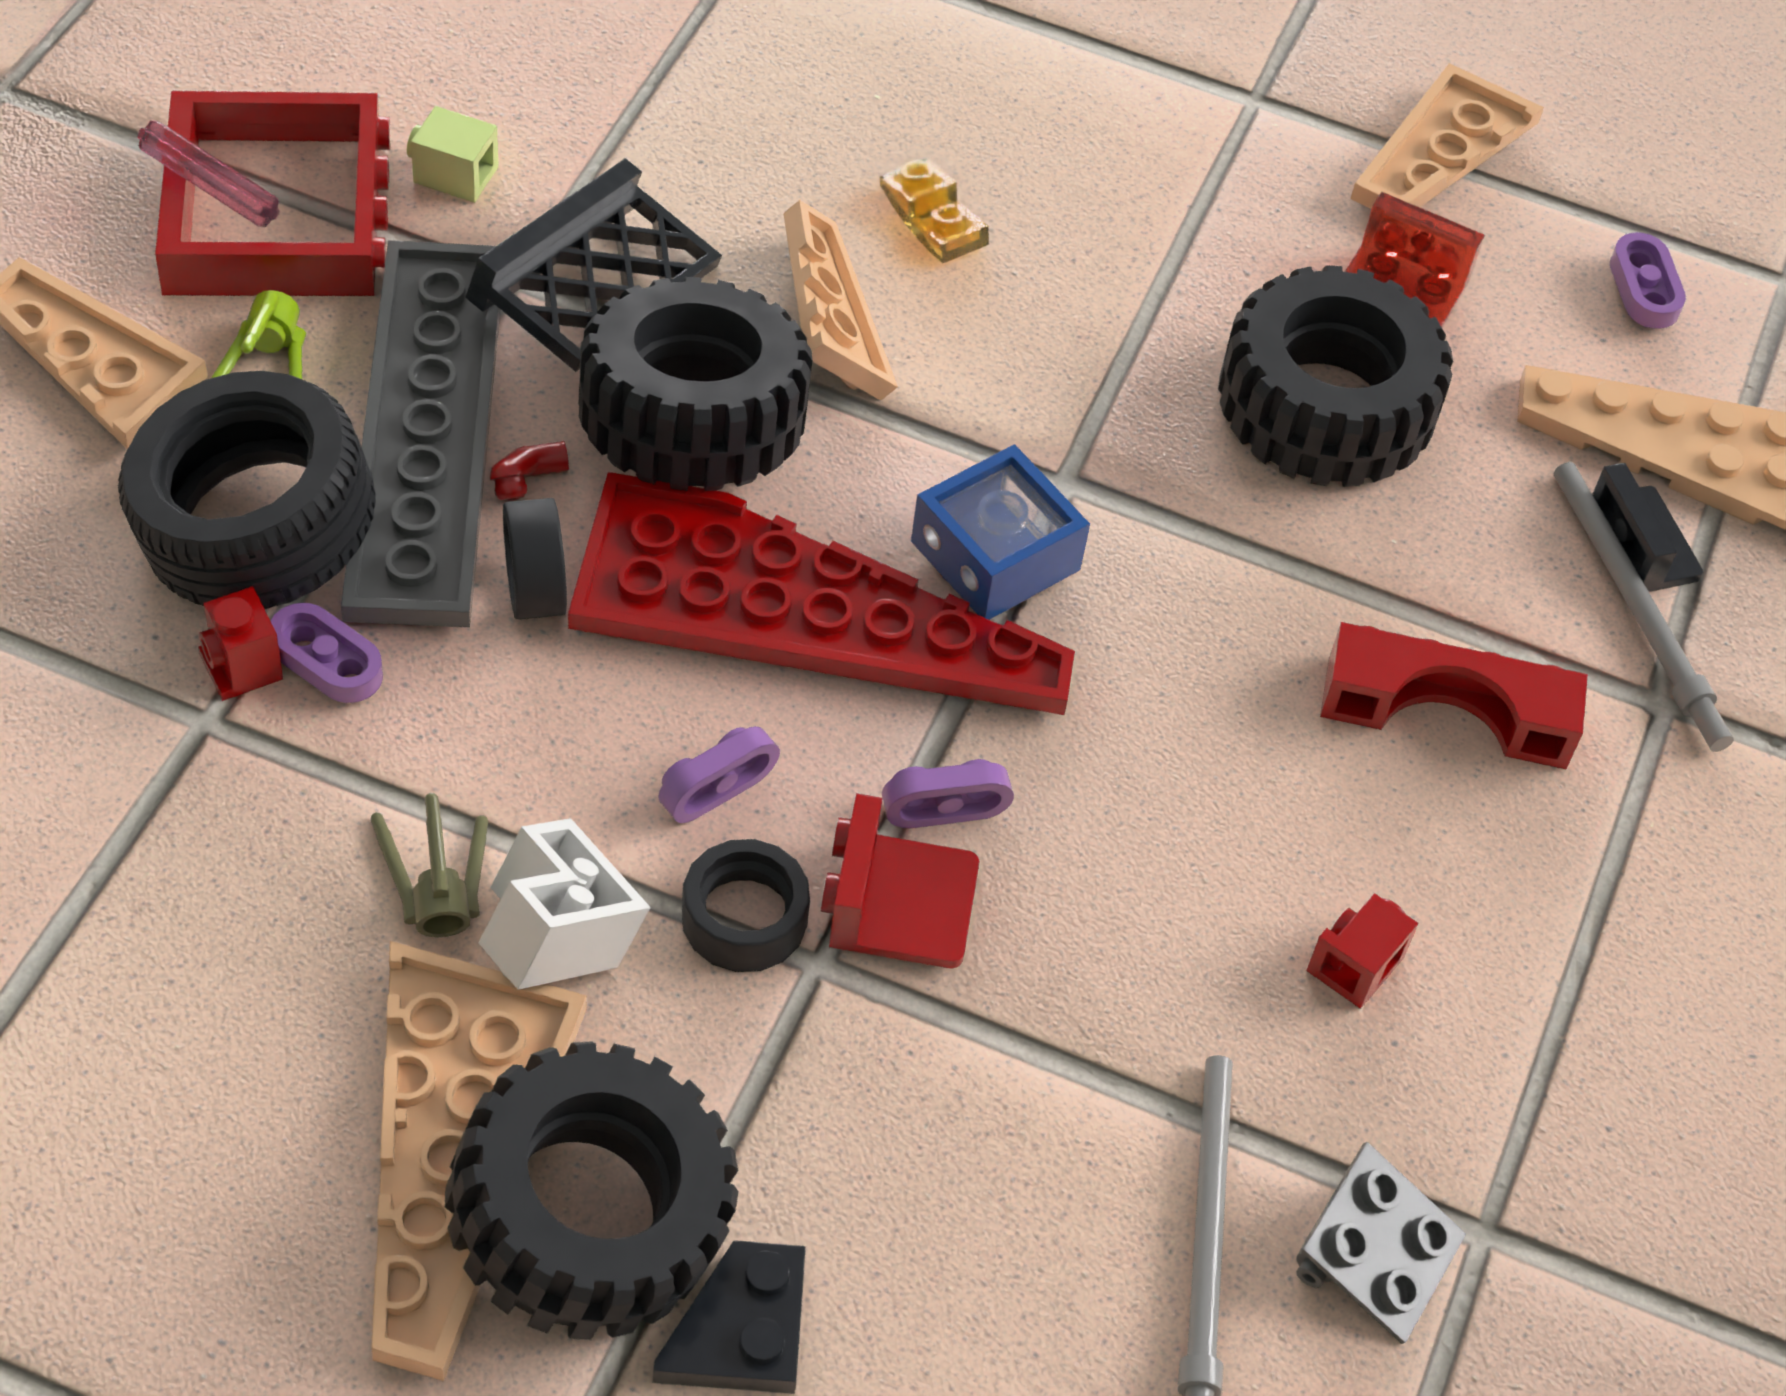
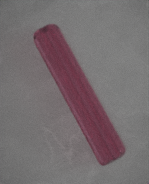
(208, 173)

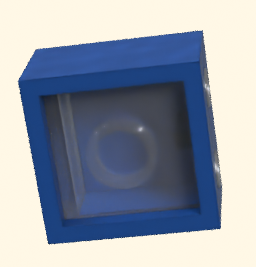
(999, 532)

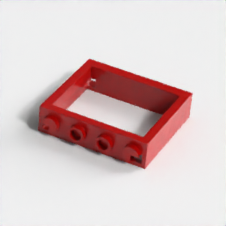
(285, 267)

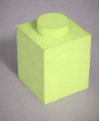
(453, 153)

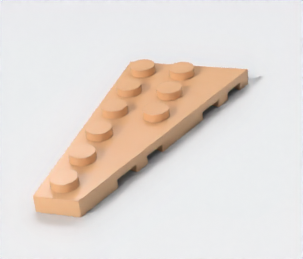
(1705, 446)
(445, 1047)

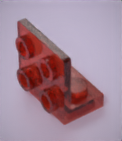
(1419, 252)

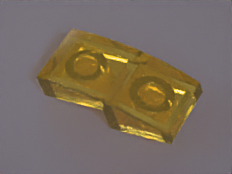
(930, 209)

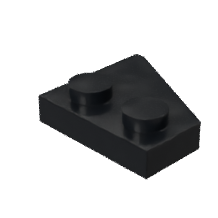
(741, 1324)

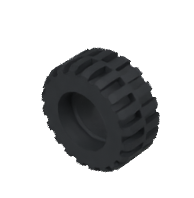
(694, 383)
(1326, 427)
(643, 1120)

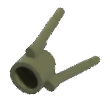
(440, 900)

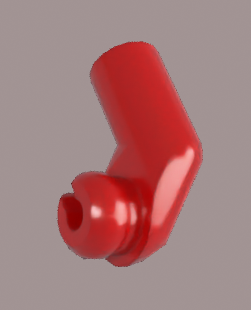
(527, 461)

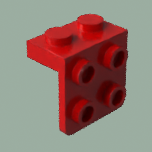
(898, 893)

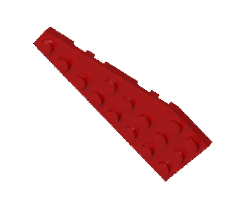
(747, 587)

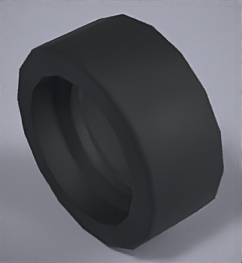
(534, 558)
(744, 862)

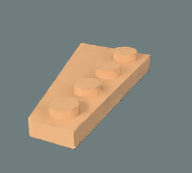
(1445, 138)
(833, 304)
(94, 351)

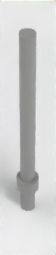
(1690, 690)
(1200, 1370)

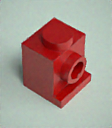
(239, 644)
(1362, 949)

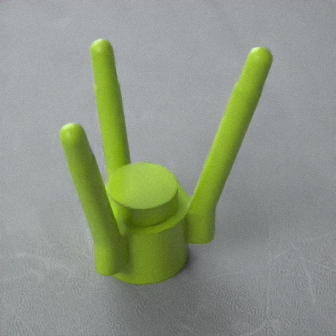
(268, 329)

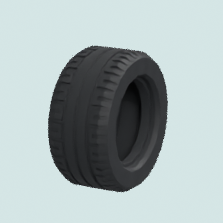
(223, 430)

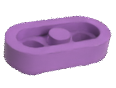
(1647, 280)
(332, 654)
(718, 774)
(947, 794)

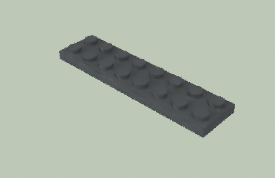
(425, 440)

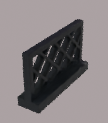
(564, 238)

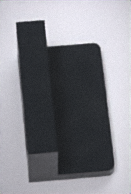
(1646, 530)

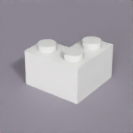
(559, 908)

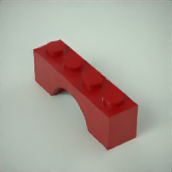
(1526, 704)

